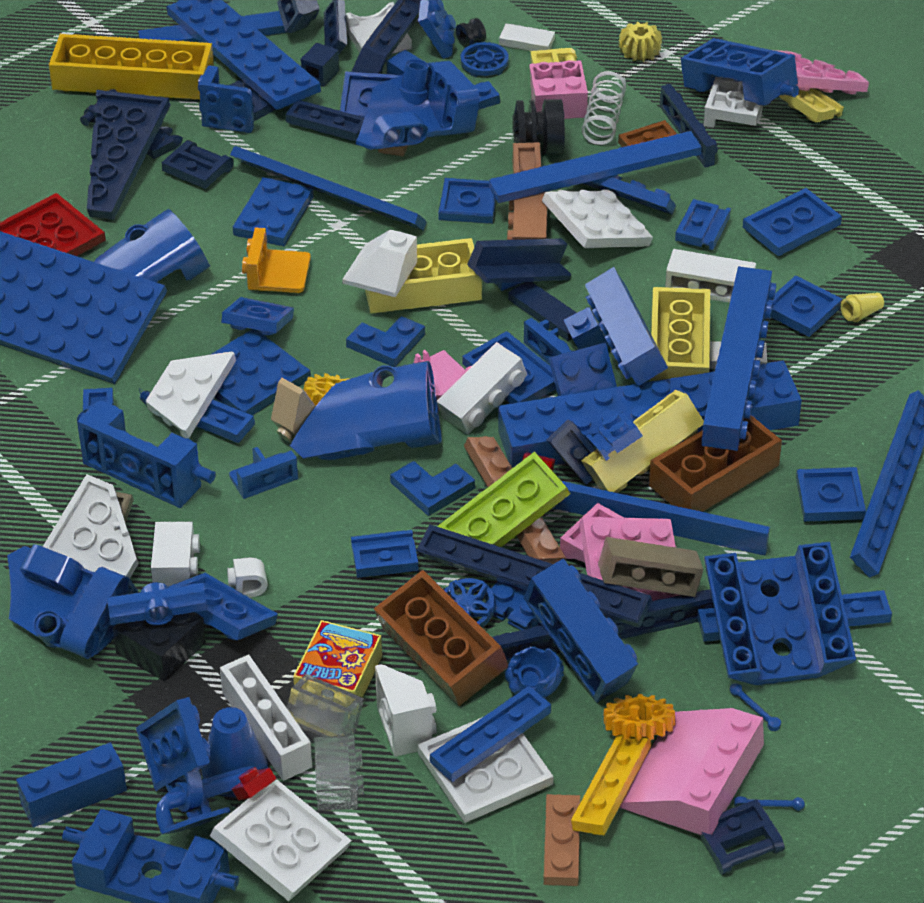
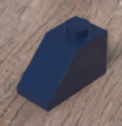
(297, 13)

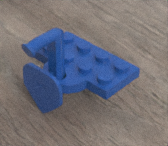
(174, 757)

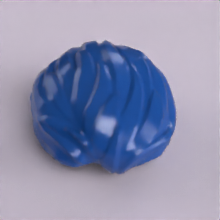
(536, 669)

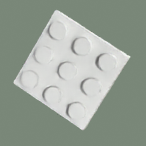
(597, 219)
(494, 782)
(280, 839)

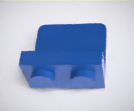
(224, 105)

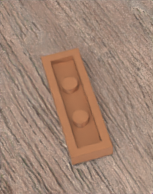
(561, 841)

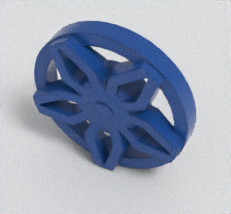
(484, 59)
(470, 602)

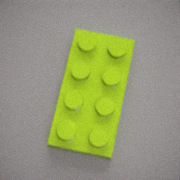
(509, 503)

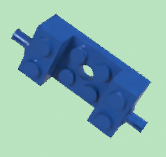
(761, 70)
(162, 471)
(116, 859)

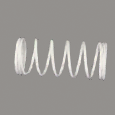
(613, 125)

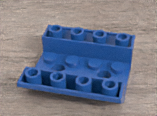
(803, 615)

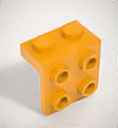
(274, 268)

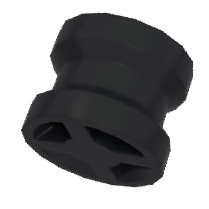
(471, 32)

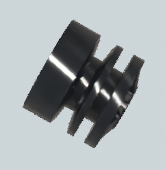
(540, 126)

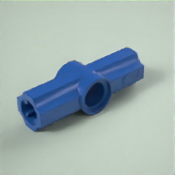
(157, 603)

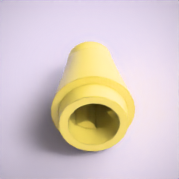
(858, 306)

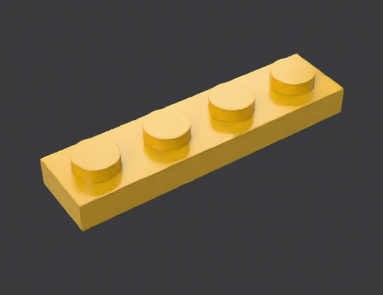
(610, 785)

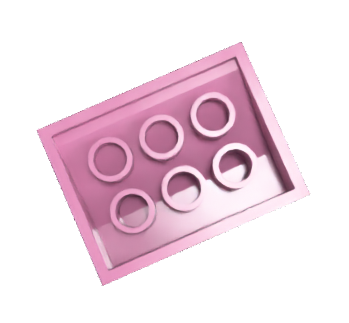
(696, 768)

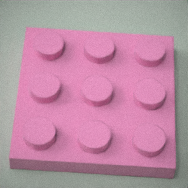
(644, 530)

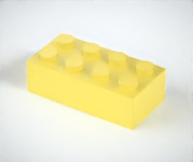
(436, 280)
(681, 330)

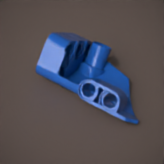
(157, 250)
(365, 415)
(62, 593)

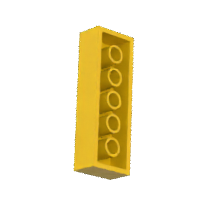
(129, 65)

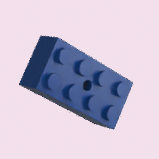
(581, 630)

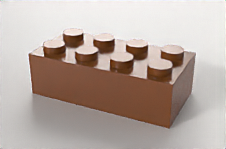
(703, 475)
(441, 637)

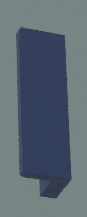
(519, 260)

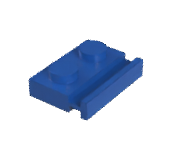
(702, 224)
(614, 434)
(384, 553)

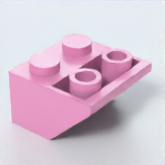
(562, 81)

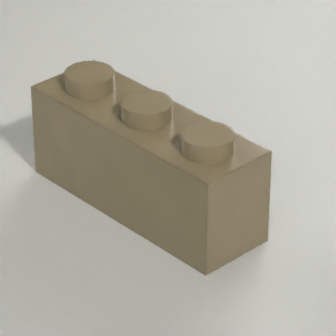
(650, 566)

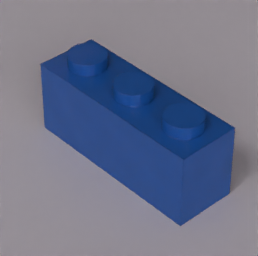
(71, 784)

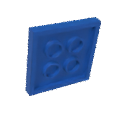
(256, 372)

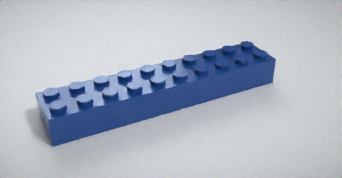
(529, 423)

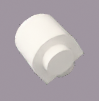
(248, 576)

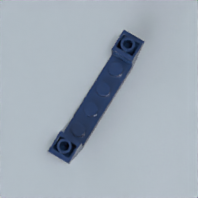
(387, 36)

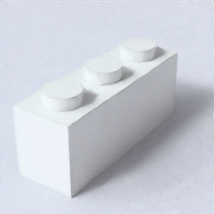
(704, 272)
(482, 388)

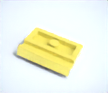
(814, 105)

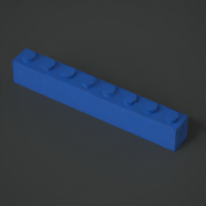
(737, 359)

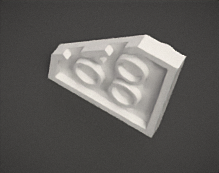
(94, 530)

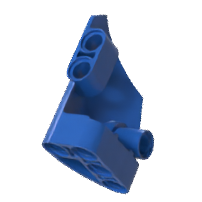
(419, 105)

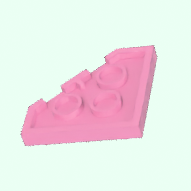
(826, 77)

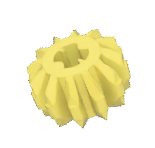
(640, 41)

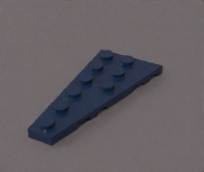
(120, 142)

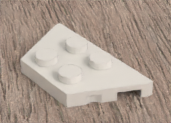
(188, 389)

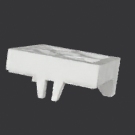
(361, 28)
(728, 104)

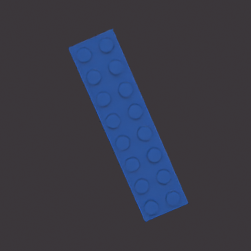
(245, 51)

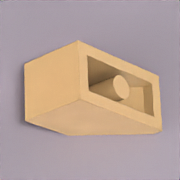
(290, 409)

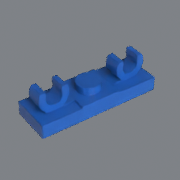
(543, 341)

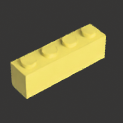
(662, 428)

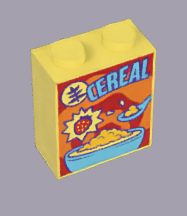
(341, 657)

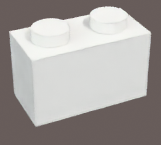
(174, 552)

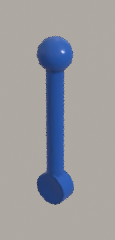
(773, 722)
(797, 803)

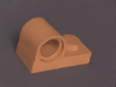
(526, 156)

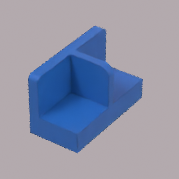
(264, 473)

